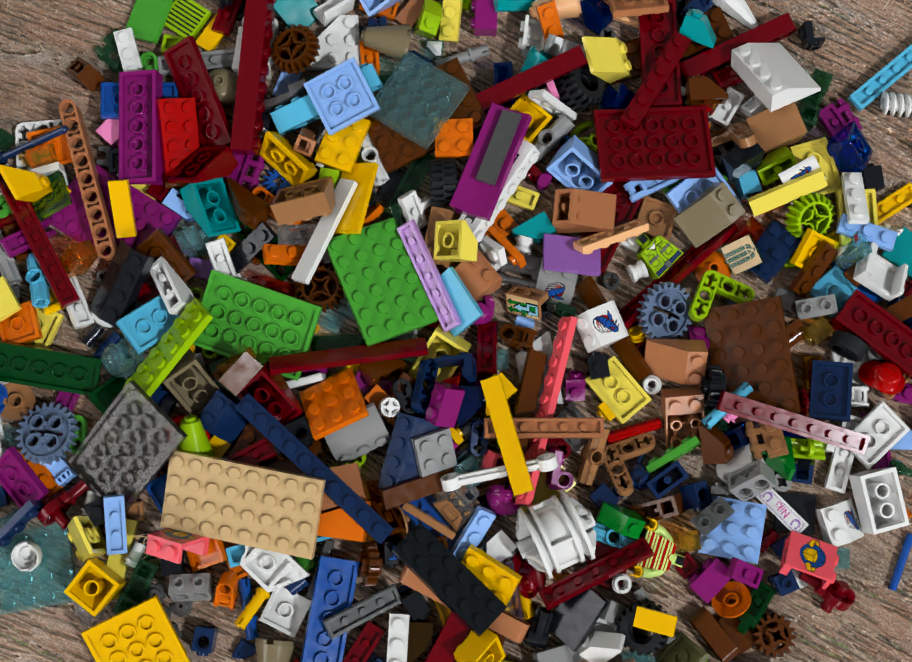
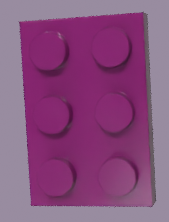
(20, 479)

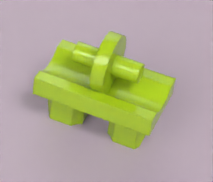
(808, 449)

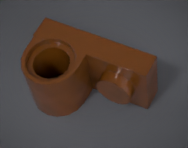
(794, 332)

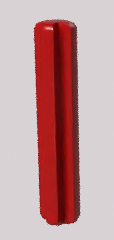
(633, 430)

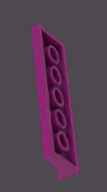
(138, 127)
(479, 198)

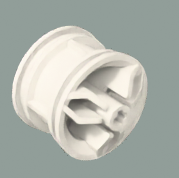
(555, 534)

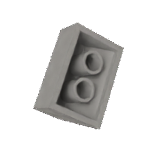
(359, 437)

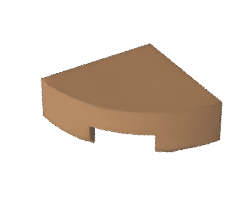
(137, 511)

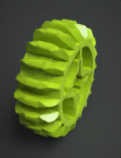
(806, 214)

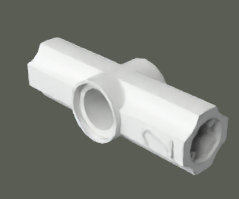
(369, 149)

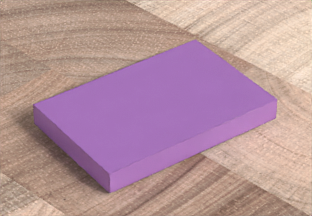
(562, 257)

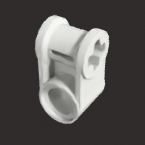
(859, 396)

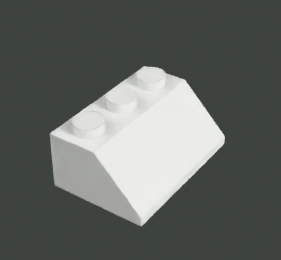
(879, 500)

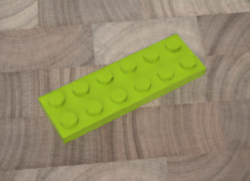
(172, 346)

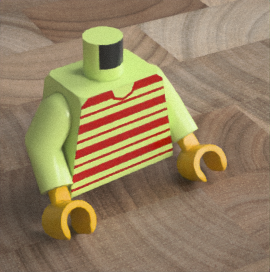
(664, 552)

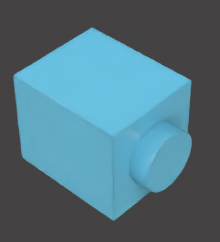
(747, 185)

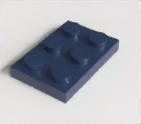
(776, 249)
(831, 390)

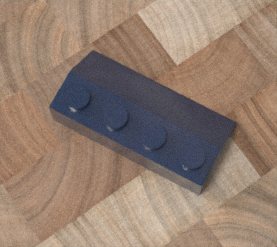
(400, 457)

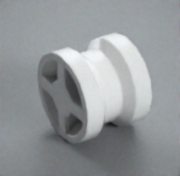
(523, 244)
(637, 271)
(392, 408)

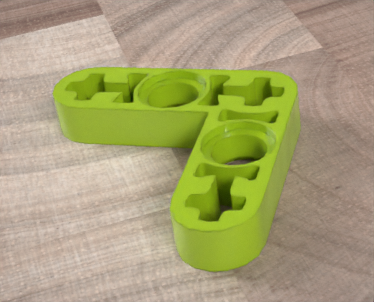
(717, 287)

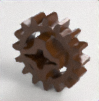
(370, 564)
(769, 642)

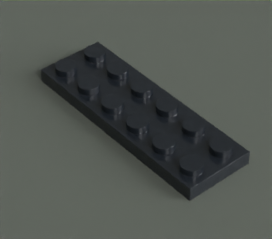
(449, 579)

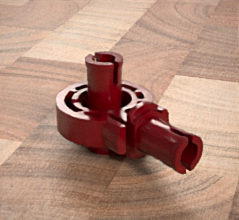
(59, 503)
(835, 596)

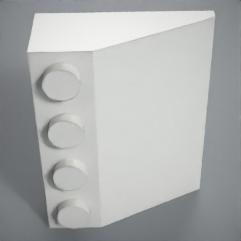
(772, 74)

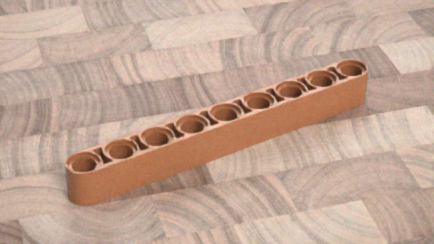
(82, 173)

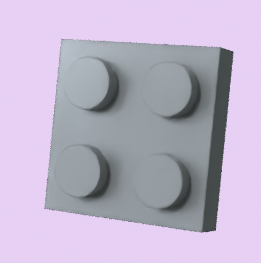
(434, 451)

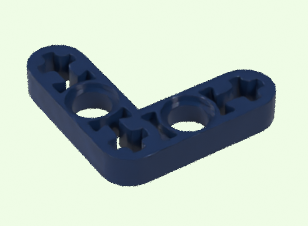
(426, 372)

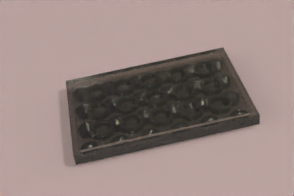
(127, 446)

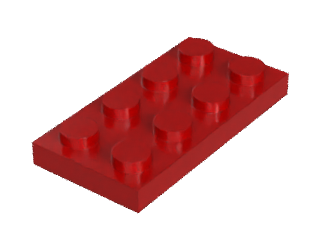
(177, 132)

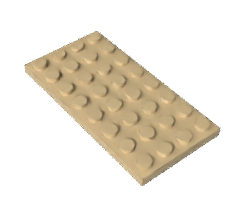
(243, 503)

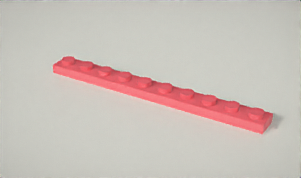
(549, 396)

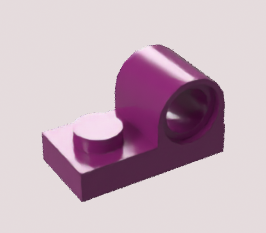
(553, 476)
(744, 573)

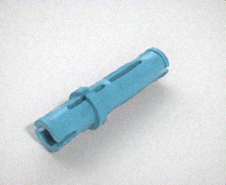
(716, 415)

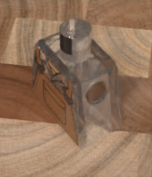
(458, 506)

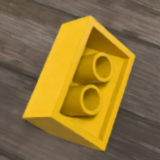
(285, 160)

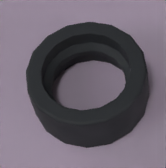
(847, 345)

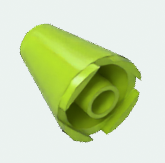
(197, 438)

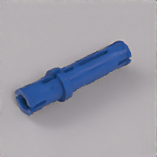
(246, 596)

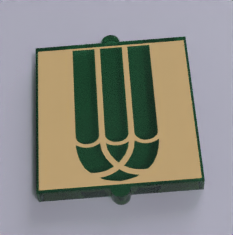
(742, 254)

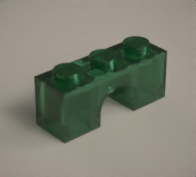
(809, 106)
(139, 584)

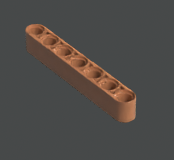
(505, 624)

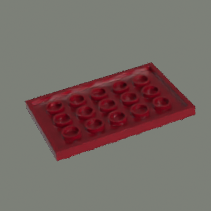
(664, 146)

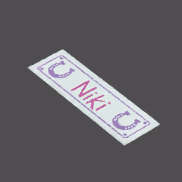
(782, 510)

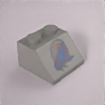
(557, 284)

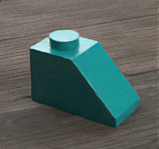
(698, 28)
(535, 228)

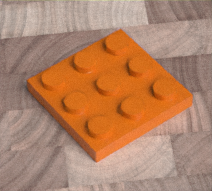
(333, 404)

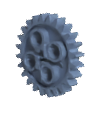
(671, 296)
(44, 449)

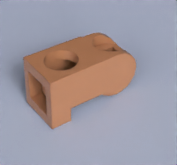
(305, 142)

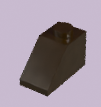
(420, 638)

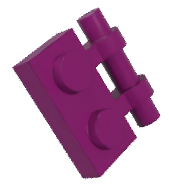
(832, 119)
(240, 172)

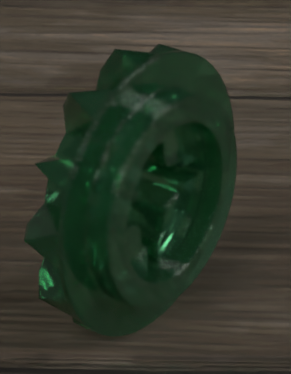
(721, 424)

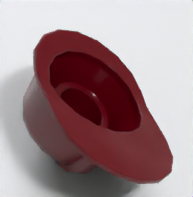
(531, 580)

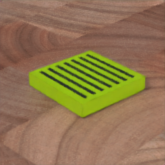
(186, 18)

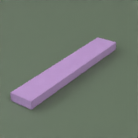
(429, 275)

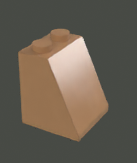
(777, 127)

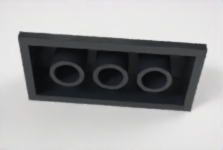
(122, 283)

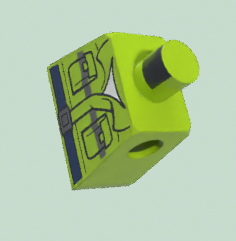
(657, 254)

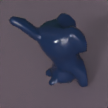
(638, 475)

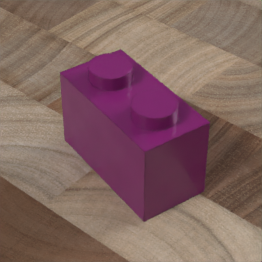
(485, 18)
(444, 404)
(709, 579)

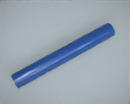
(901, 562)

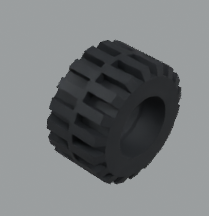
(580, 89)
(442, 181)
(634, 639)

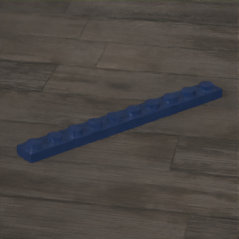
(314, 467)

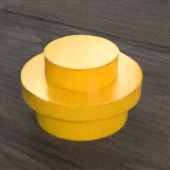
(635, 334)

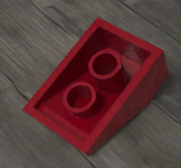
(205, 165)
(273, 394)

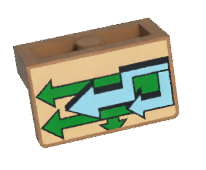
(525, 301)

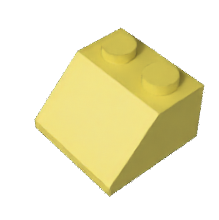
(454, 242)

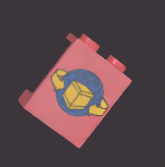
(170, 544)
(810, 557)

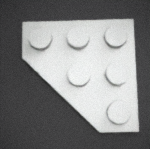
(338, 43)

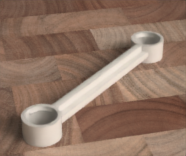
(454, 480)

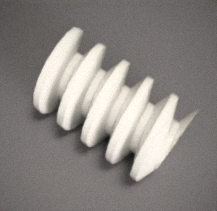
(896, 102)

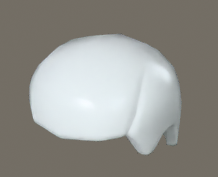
(26, 556)

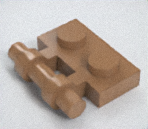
(773, 439)

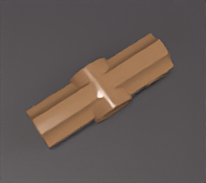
(591, 463)

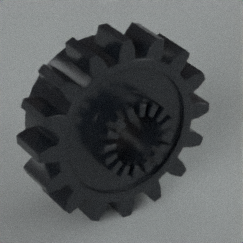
(713, 384)

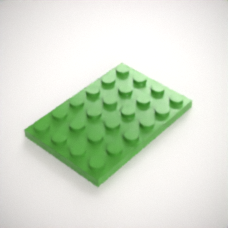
(380, 282)
(256, 319)

